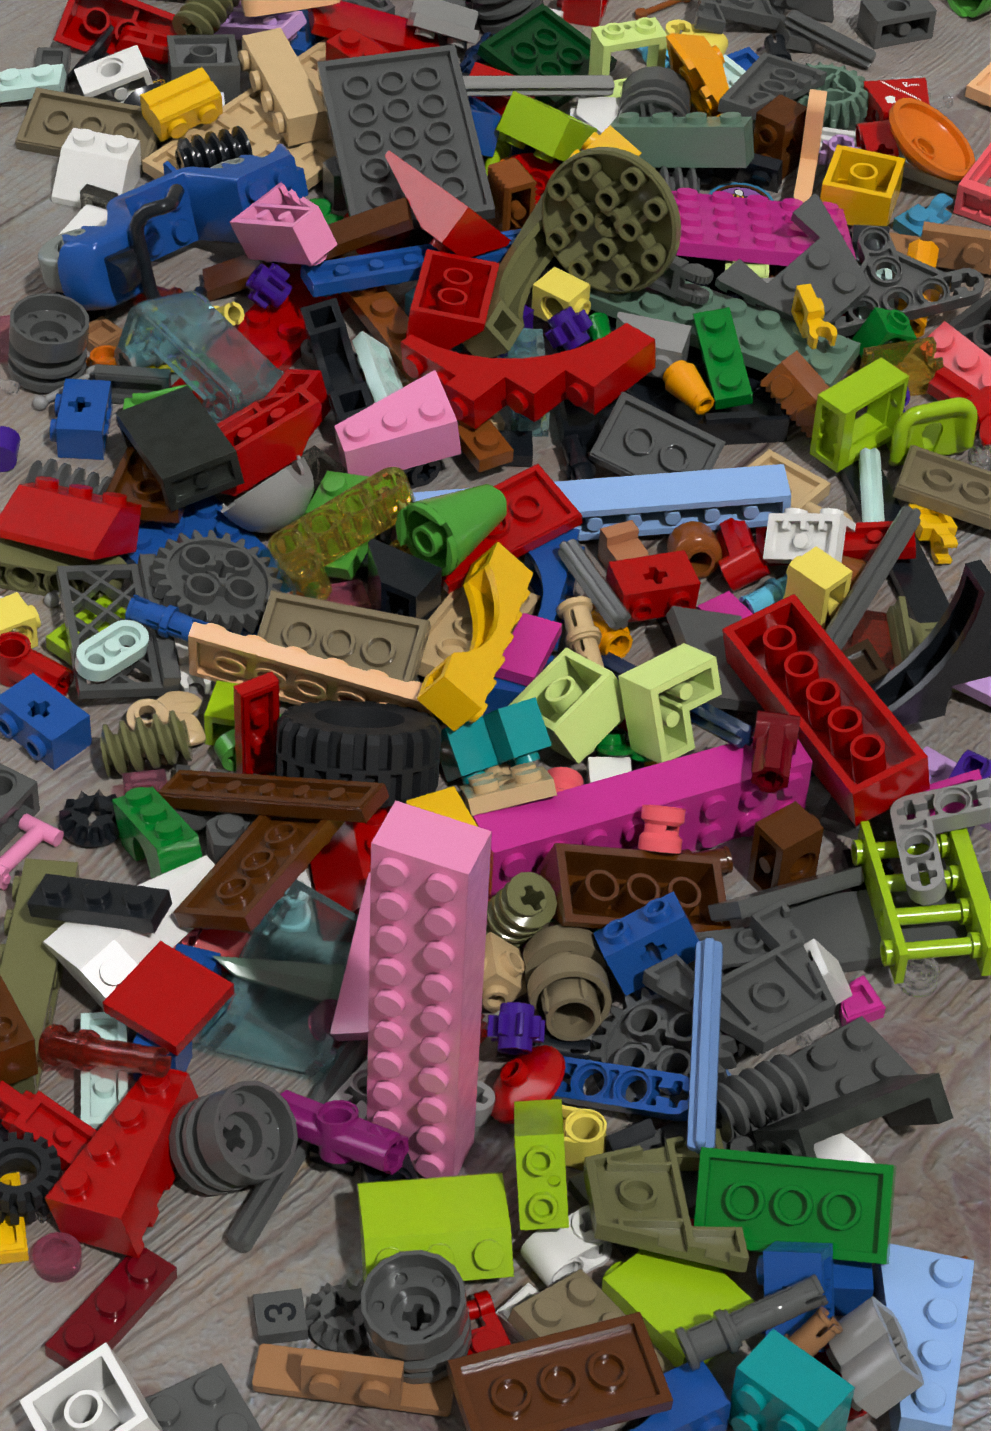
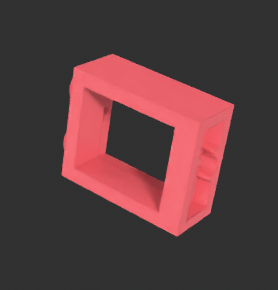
(972, 195)

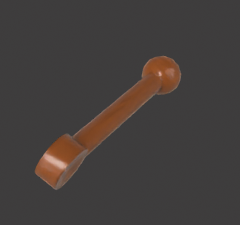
(642, 12)

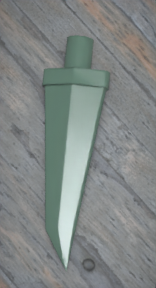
(300, 979)

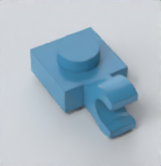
(912, 220)

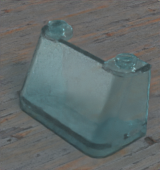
(200, 350)
(272, 1024)

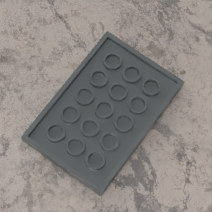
(417, 111)

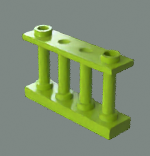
(961, 876)

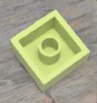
(577, 703)

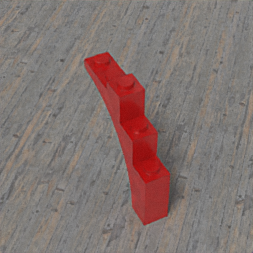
(535, 385)

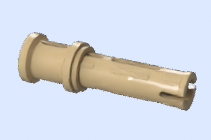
(582, 634)

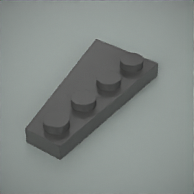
(765, 81)

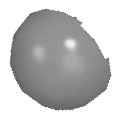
(274, 501)

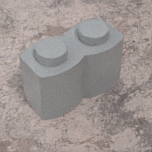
(874, 1358)

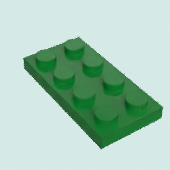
(798, 1201)

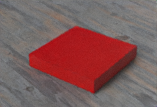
(168, 998)

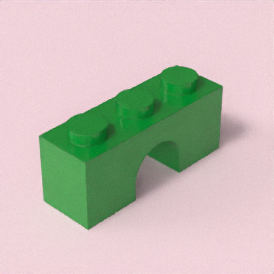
(154, 831)

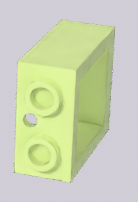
(626, 36)

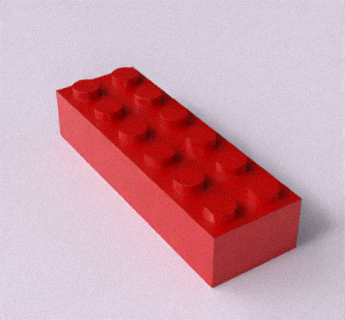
(844, 725)

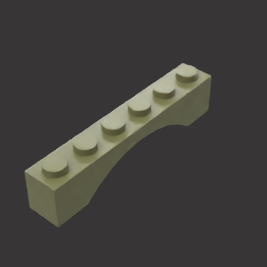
(514, 281)

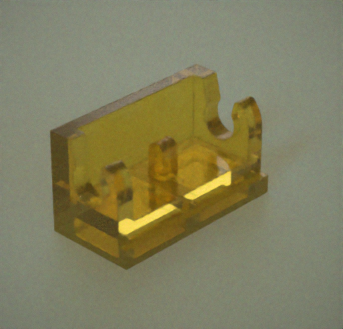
(912, 358)

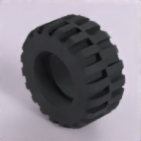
(362, 745)

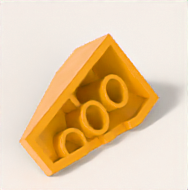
(701, 69)

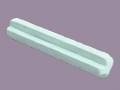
(871, 485)

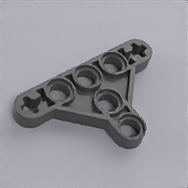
(909, 283)

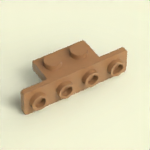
(957, 246)
(347, 1380)

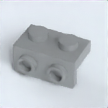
(444, 19)

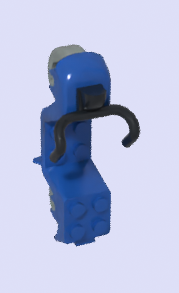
(185, 205)

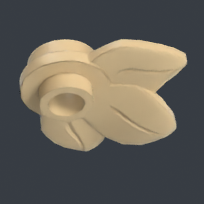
(182, 703)

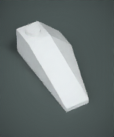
(106, 955)

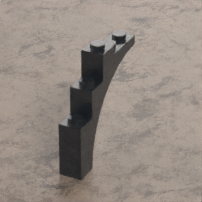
(950, 655)

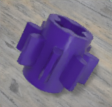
(268, 285)
(568, 328)
(516, 1028)

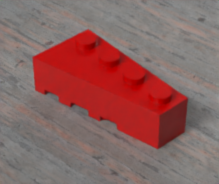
(122, 1171)

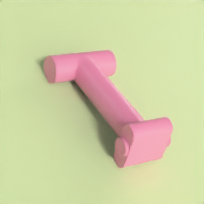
(35, 833)

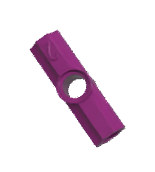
(344, 1135)

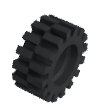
(31, 1157)

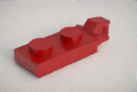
(44, 1118)

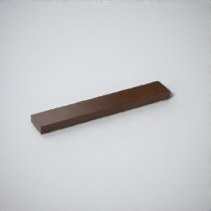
(349, 234)
(275, 795)

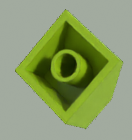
(543, 128)

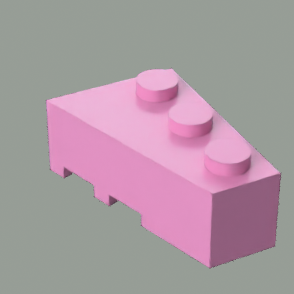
(284, 229)
(400, 430)

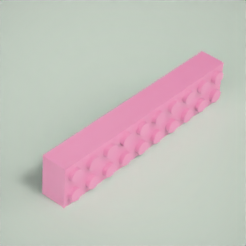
(427, 982)

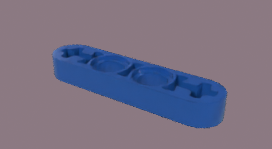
(616, 1082)

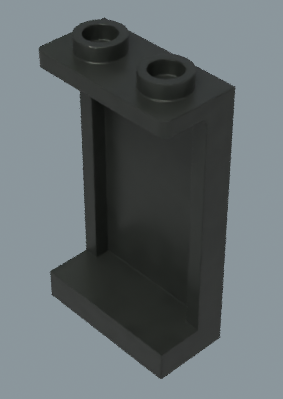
(181, 447)
(903, 1099)

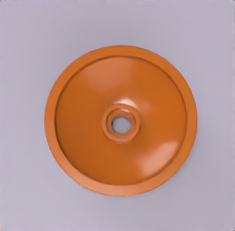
(930, 140)

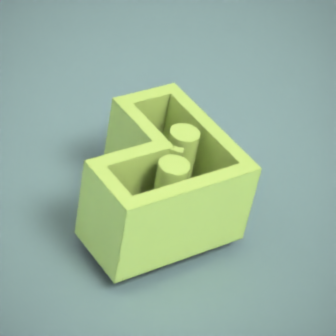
(660, 698)

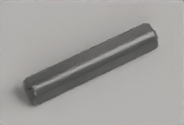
(830, 39)
(594, 584)

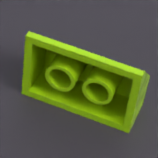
(445, 1215)

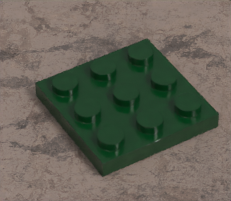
(540, 46)

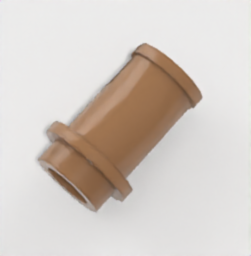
(816, 1332)

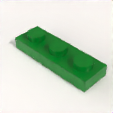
(722, 358)

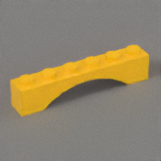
(461, 683)

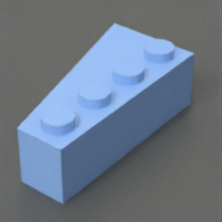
(931, 1304)

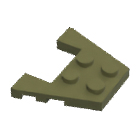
(642, 1204)

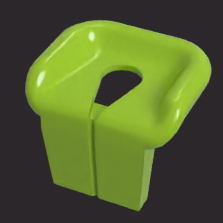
(921, 428)

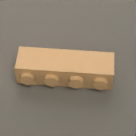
(283, 87)

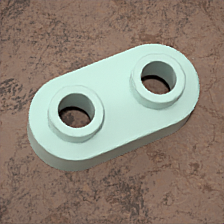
(104, 652)

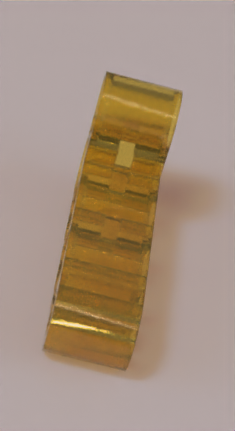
(337, 528)

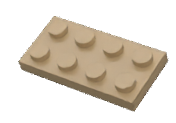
(453, 629)

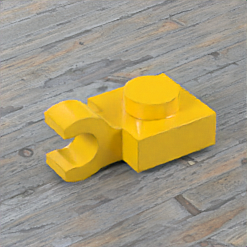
(809, 315)
(939, 530)

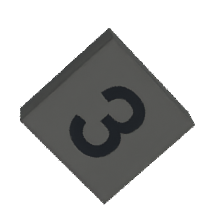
(280, 1316)

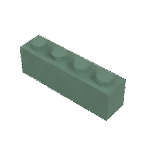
(689, 140)

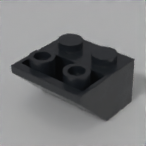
(402, 582)

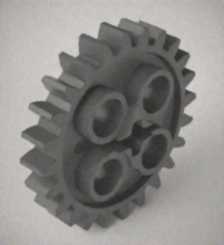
(214, 580)
(658, 1049)

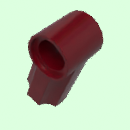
(773, 744)

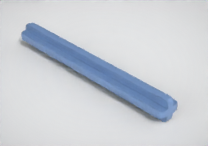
(705, 1045)

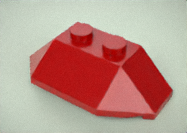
(270, 434)

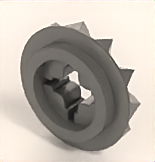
(336, 1332)

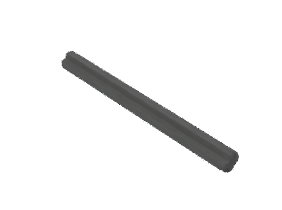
(873, 575)
(270, 1192)

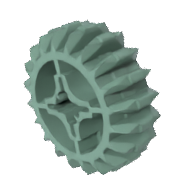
(845, 99)

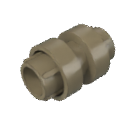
(567, 980)

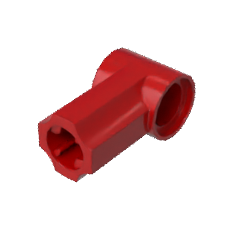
(950, 385)
(741, 557)
(20, 661)

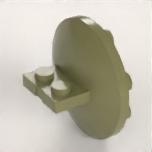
(611, 220)

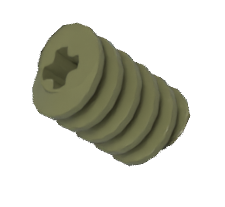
(202, 16)
(145, 743)
(521, 908)

